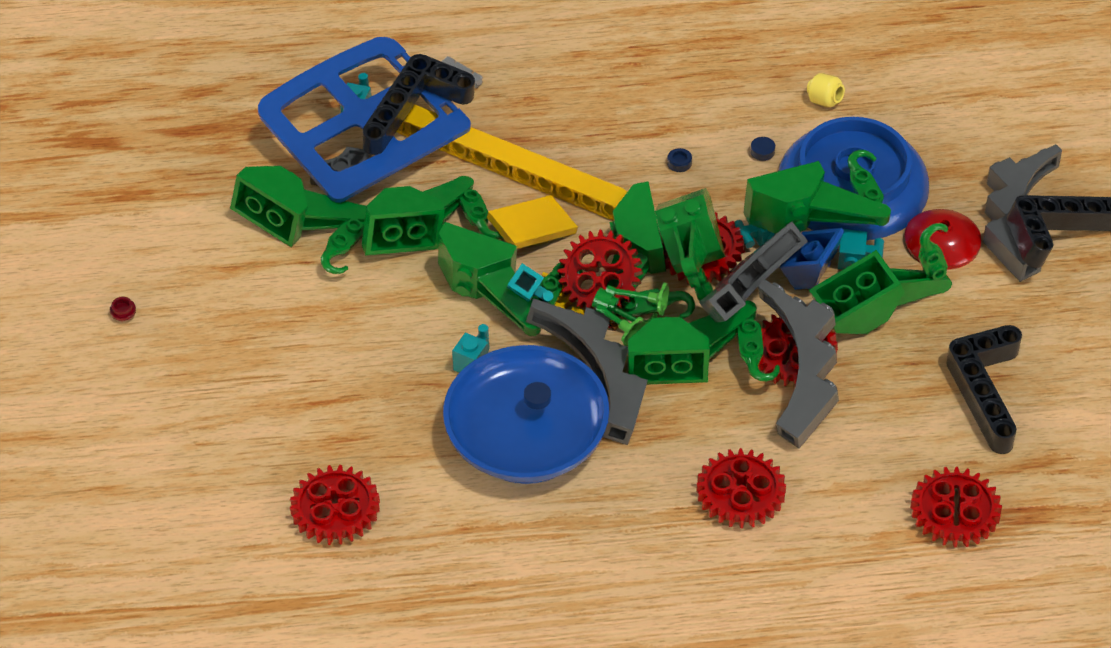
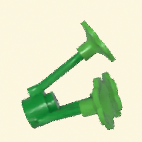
(606, 303)

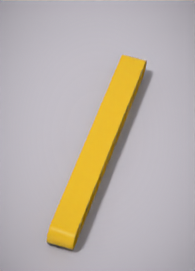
(524, 166)

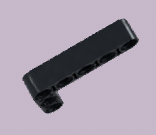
(417, 75)
(1036, 214)
(967, 365)

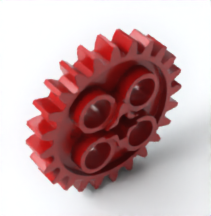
(601, 248)
(733, 248)
(777, 339)
(740, 493)
(335, 504)
(931, 506)

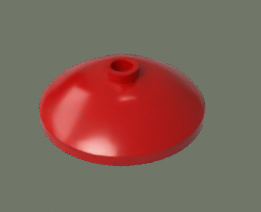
(958, 244)

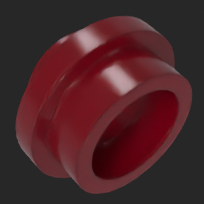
(122, 309)

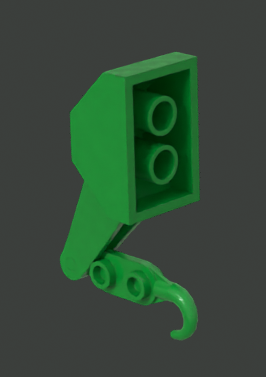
(803, 197)
(283, 208)
(411, 219)
(638, 224)
(691, 236)
(483, 268)
(870, 290)
(679, 351)

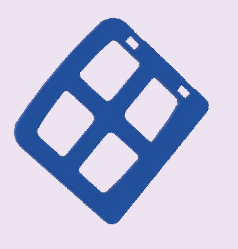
(397, 155)

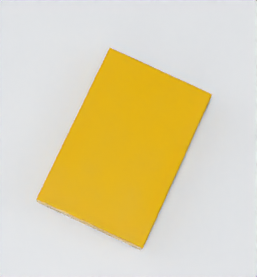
(532, 222)

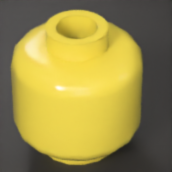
(825, 90)

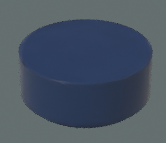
(762, 148)
(679, 160)
(537, 395)

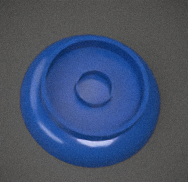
(897, 168)
(509, 439)

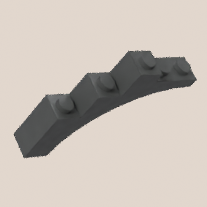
(1008, 182)
(746, 276)
(605, 358)
(812, 395)

